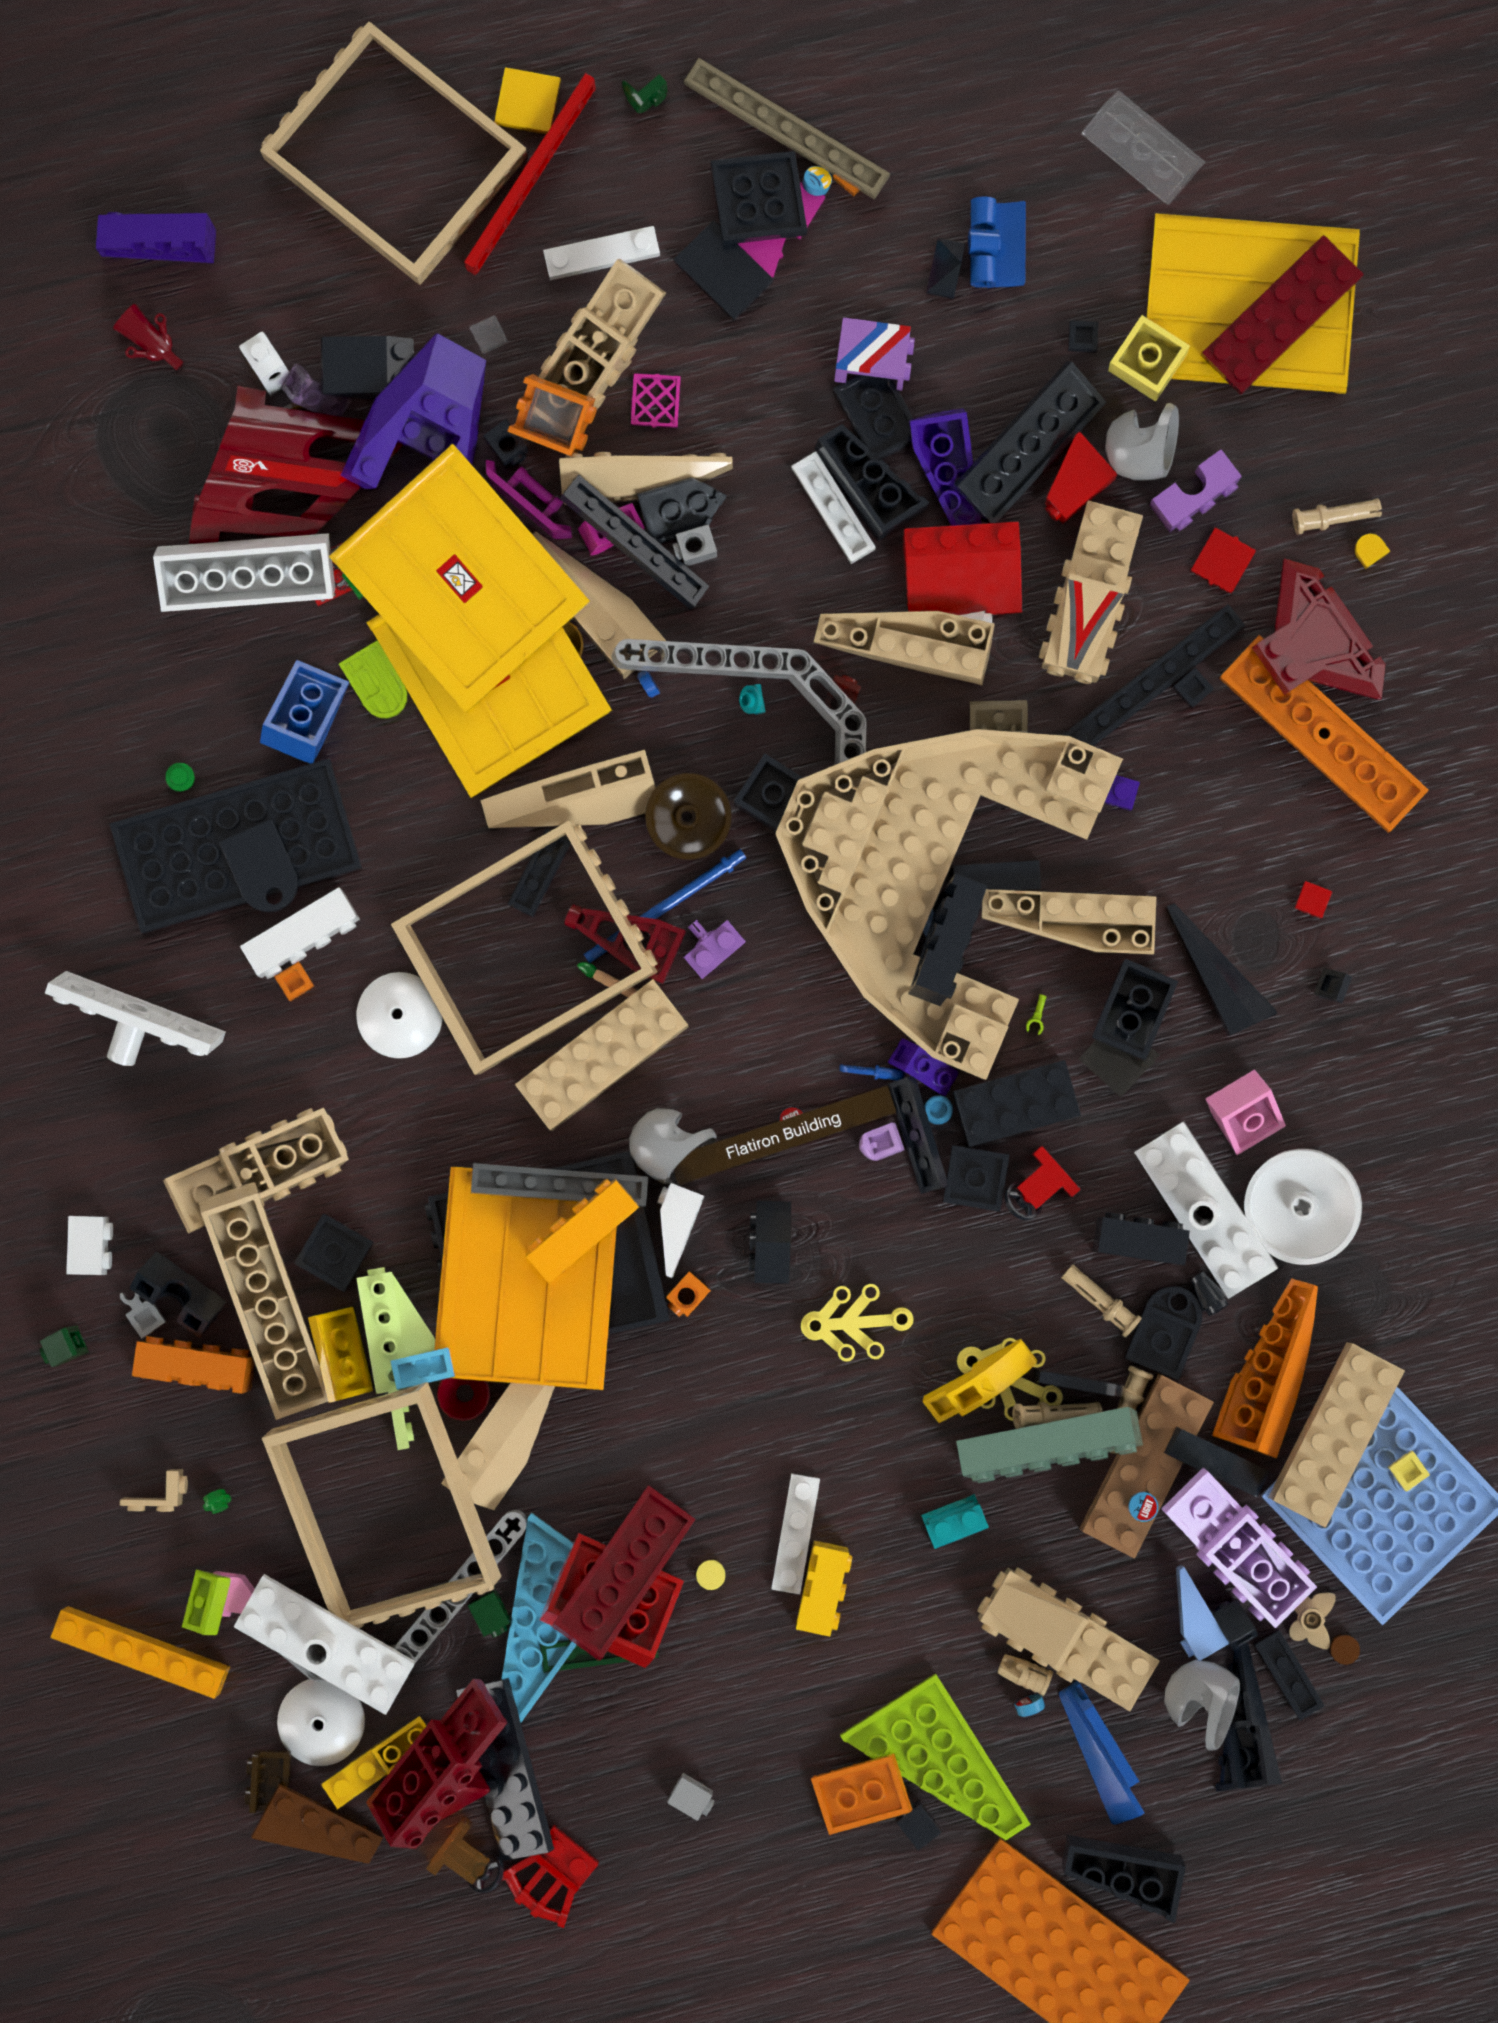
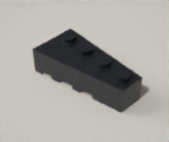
(947, 940)
(1128, 1872)

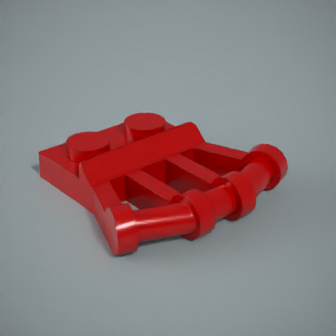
(566, 1863)

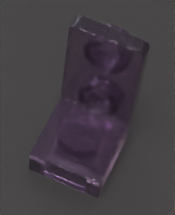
(307, 393)

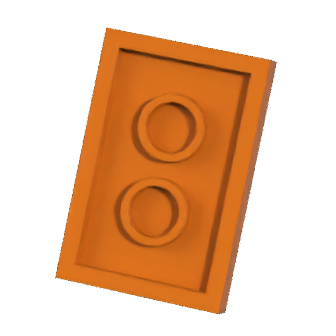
(861, 1794)

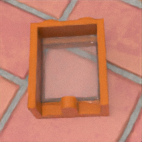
(553, 416)

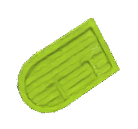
(375, 681)

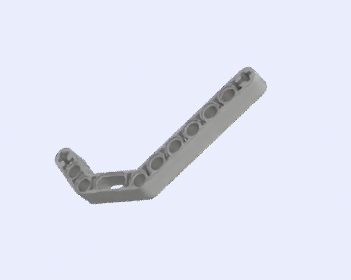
(754, 668)
(426, 1621)

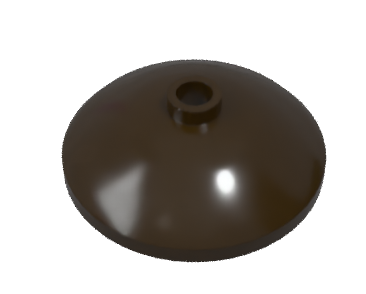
(708, 811)

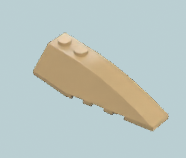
(609, 614)
(503, 1443)

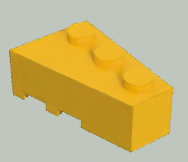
(823, 1588)

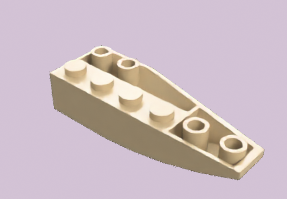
(1078, 919)

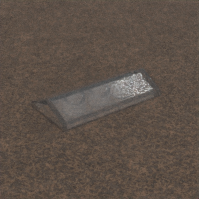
(1143, 147)

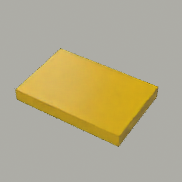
(340, 1354)

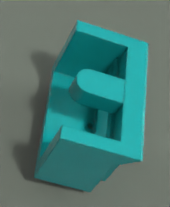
(954, 1521)

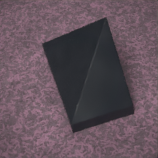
(945, 268)

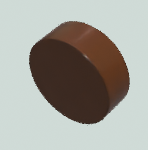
(1344, 1649)

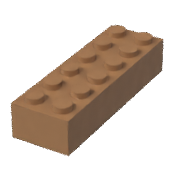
(1148, 1468)

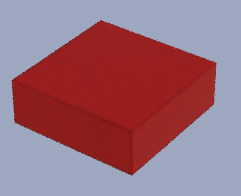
(1313, 899)

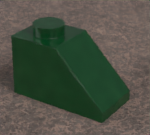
(63, 1346)

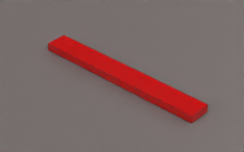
(530, 174)

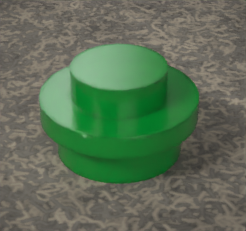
(180, 777)
(216, 1501)

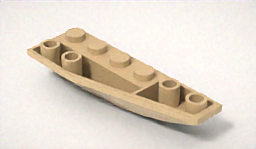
(625, 476)
(913, 640)
(585, 796)

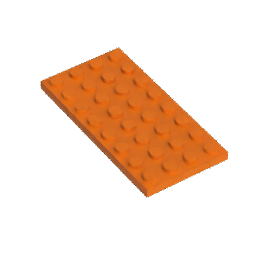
(1054, 1946)

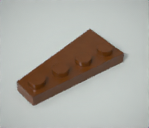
(310, 1826)

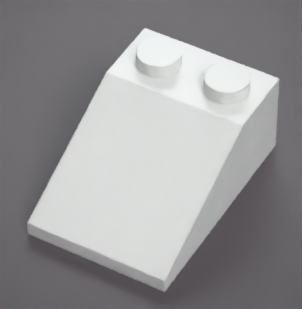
(677, 1219)

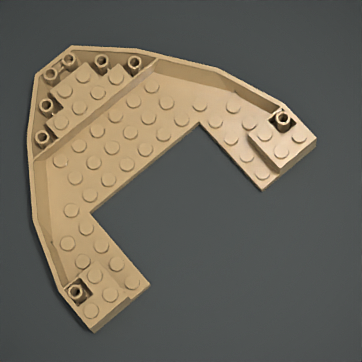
(879, 840)

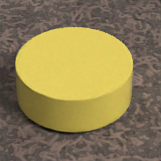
(710, 1574)

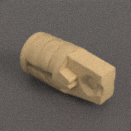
(1025, 1674)

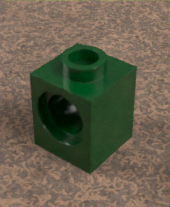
(490, 1614)

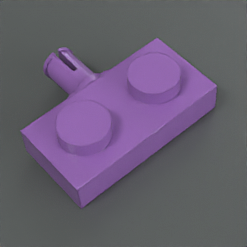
(712, 947)

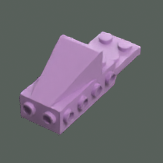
(1240, 1549)

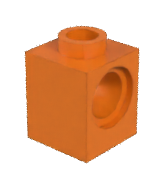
(692, 1282)

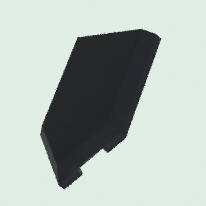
(678, 507)

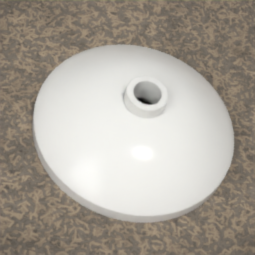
(401, 1036)
(339, 1712)

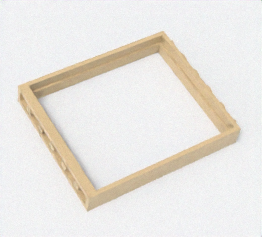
(467, 213)
(442, 998)
(311, 1537)

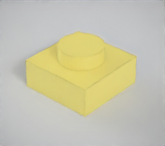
(1408, 1471)

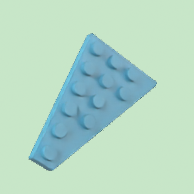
(540, 1566)

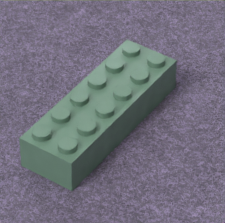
(1050, 1443)

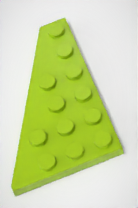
(940, 1755)

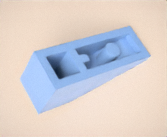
(1196, 1621)

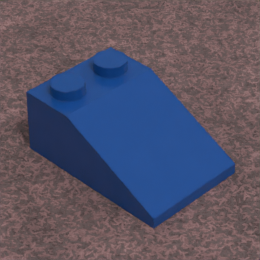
(303, 712)

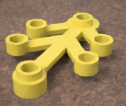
(851, 1322)
(1021, 1383)

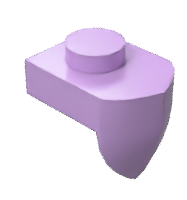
(881, 1142)

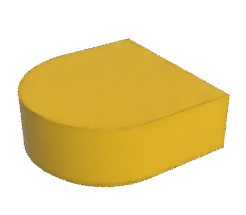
(1370, 549)

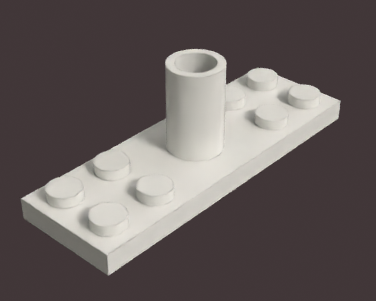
(133, 1018)
(1190, 1181)
(352, 1657)

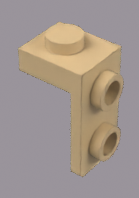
(175, 1488)

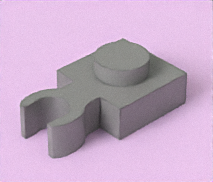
(143, 1316)

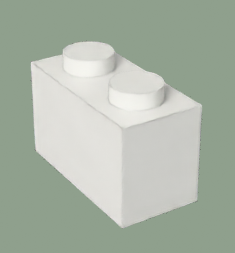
(89, 1245)

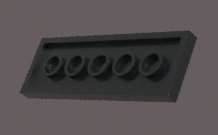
(1030, 443)
(513, 1794)

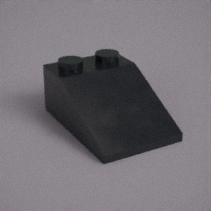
(362, 364)
(1134, 1009)

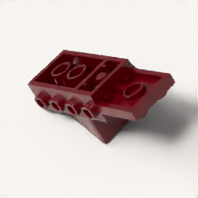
(438, 1770)

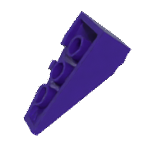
(945, 455)

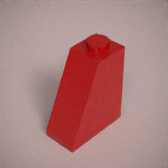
(1078, 480)

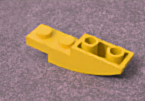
(982, 1383)
(372, 1764)

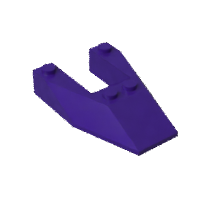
(425, 408)

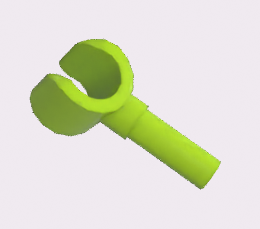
(1037, 1014)

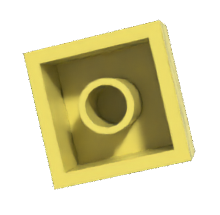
(1148, 358)

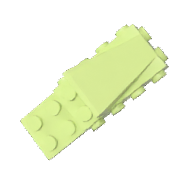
(401, 1330)

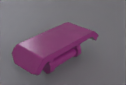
(543, 520)

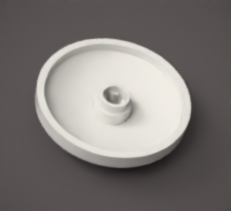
(1303, 1206)

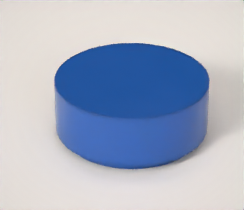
(648, 683)

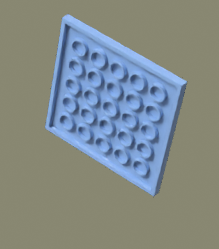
(1394, 1540)

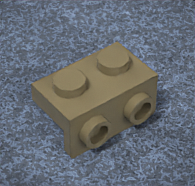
(999, 715)

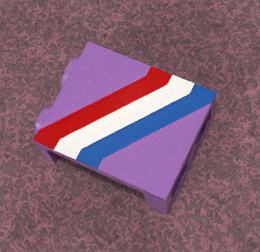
(874, 350)

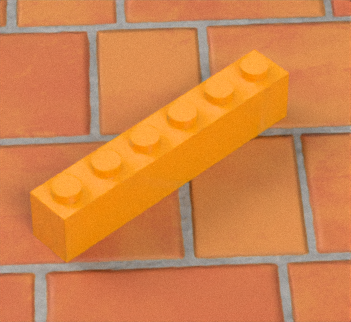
(140, 1652)

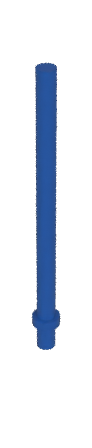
(725, 865)

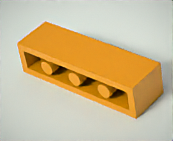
(582, 1230)

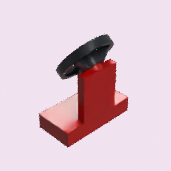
(1039, 1186)

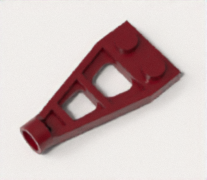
(663, 942)

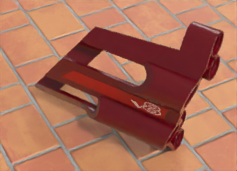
(266, 451)

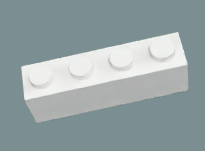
(300, 933)

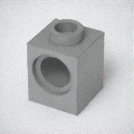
(699, 534)
(691, 1797)

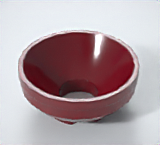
(458, 1409)

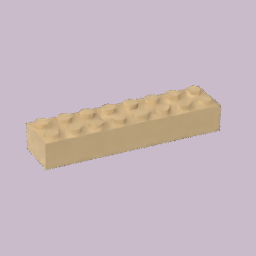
(264, 1299)

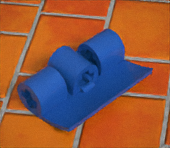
(997, 243)

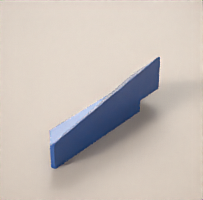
(1104, 1758)

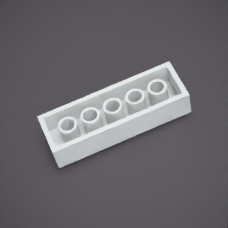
(244, 572)

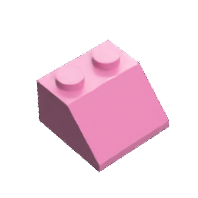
(1246, 1112)

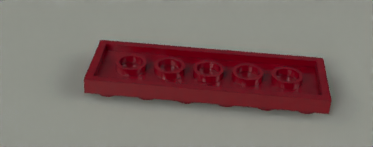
(1282, 314)
(623, 1573)

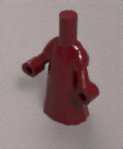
(155, 344)

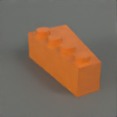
(194, 1365)

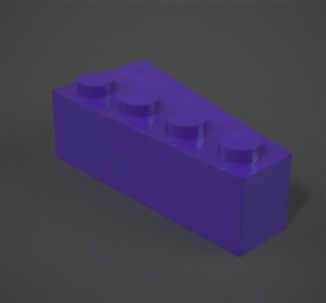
(157, 236)

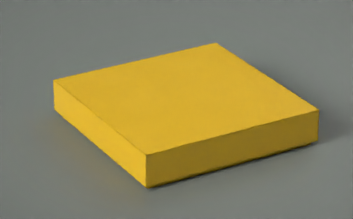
(527, 101)

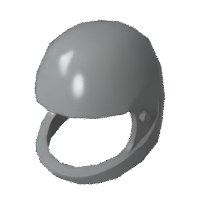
(1143, 451)
(660, 1145)
(1207, 1686)

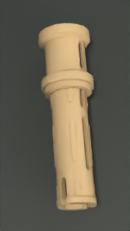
(1323, 516)
(1111, 1309)
(1134, 1389)
(1044, 1413)

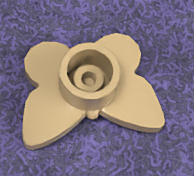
(1311, 1620)

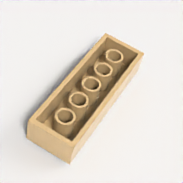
(602, 1055)
(1336, 1434)

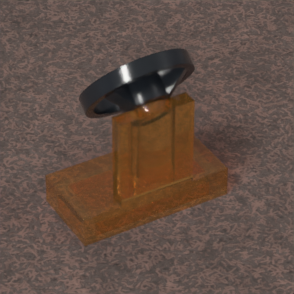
(466, 1859)

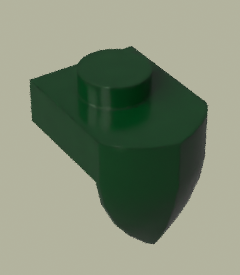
(650, 95)

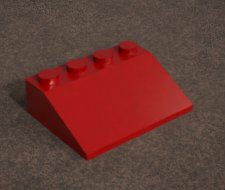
(964, 568)
(645, 1627)

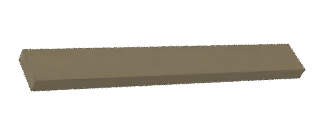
(786, 128)

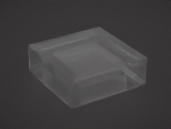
(488, 334)

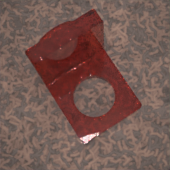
(848, 686)

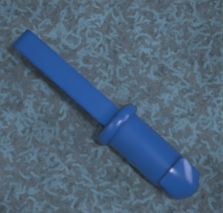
(878, 1072)

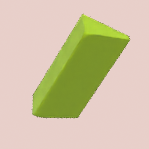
(206, 1603)

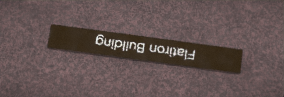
(785, 1135)

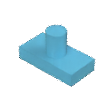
(422, 1368)

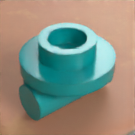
(752, 699)

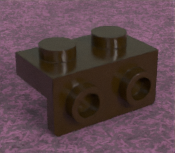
(266, 1771)

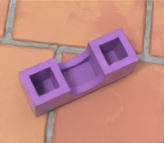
(1217, 478)

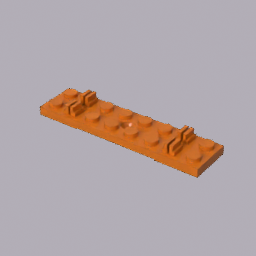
(1348, 754)

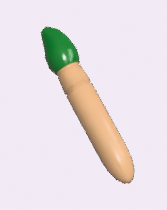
(606, 979)

